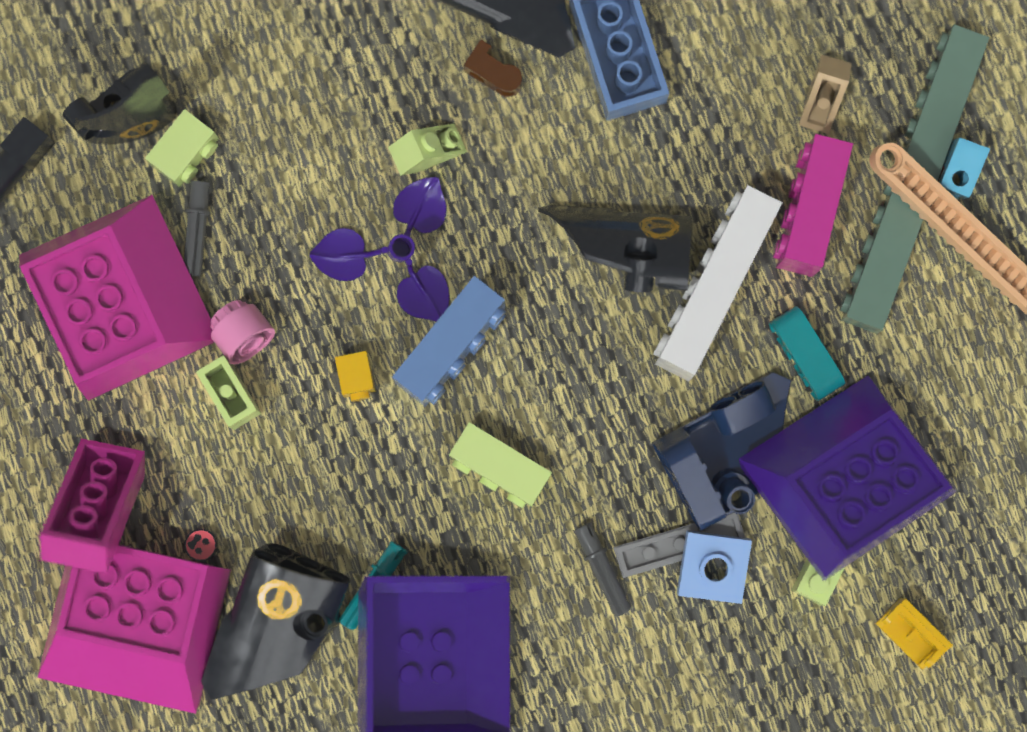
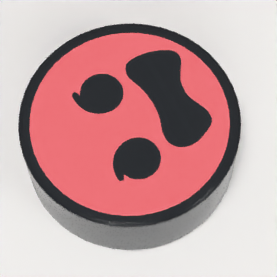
(201, 545)

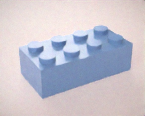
(620, 55)
(450, 341)

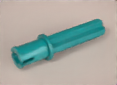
(384, 567)

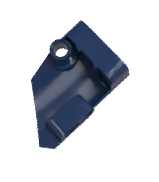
(707, 450)

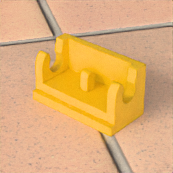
(913, 633)

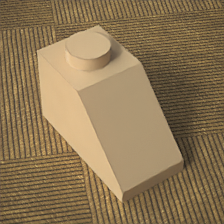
(825, 94)

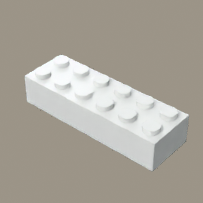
(719, 281)

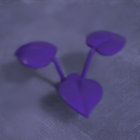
(425, 292)

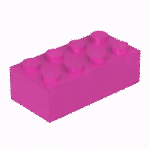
(814, 205)
(92, 506)

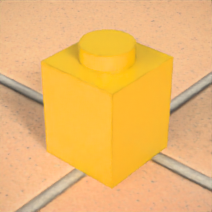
(355, 376)

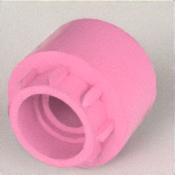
(240, 331)

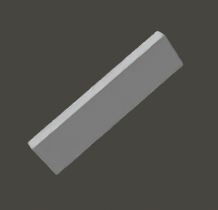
(667, 546)

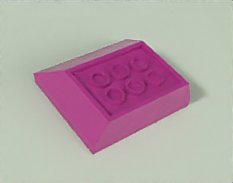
(117, 298)
(137, 628)

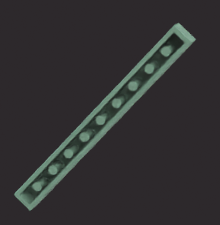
(928, 144)

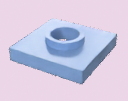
(701, 548)

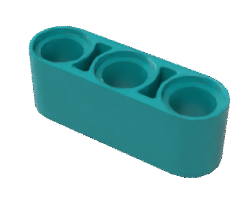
(808, 352)

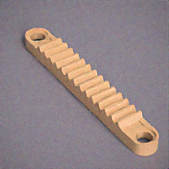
(953, 223)

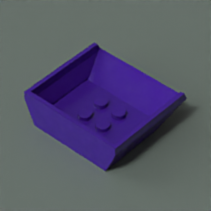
(846, 477)
(434, 654)

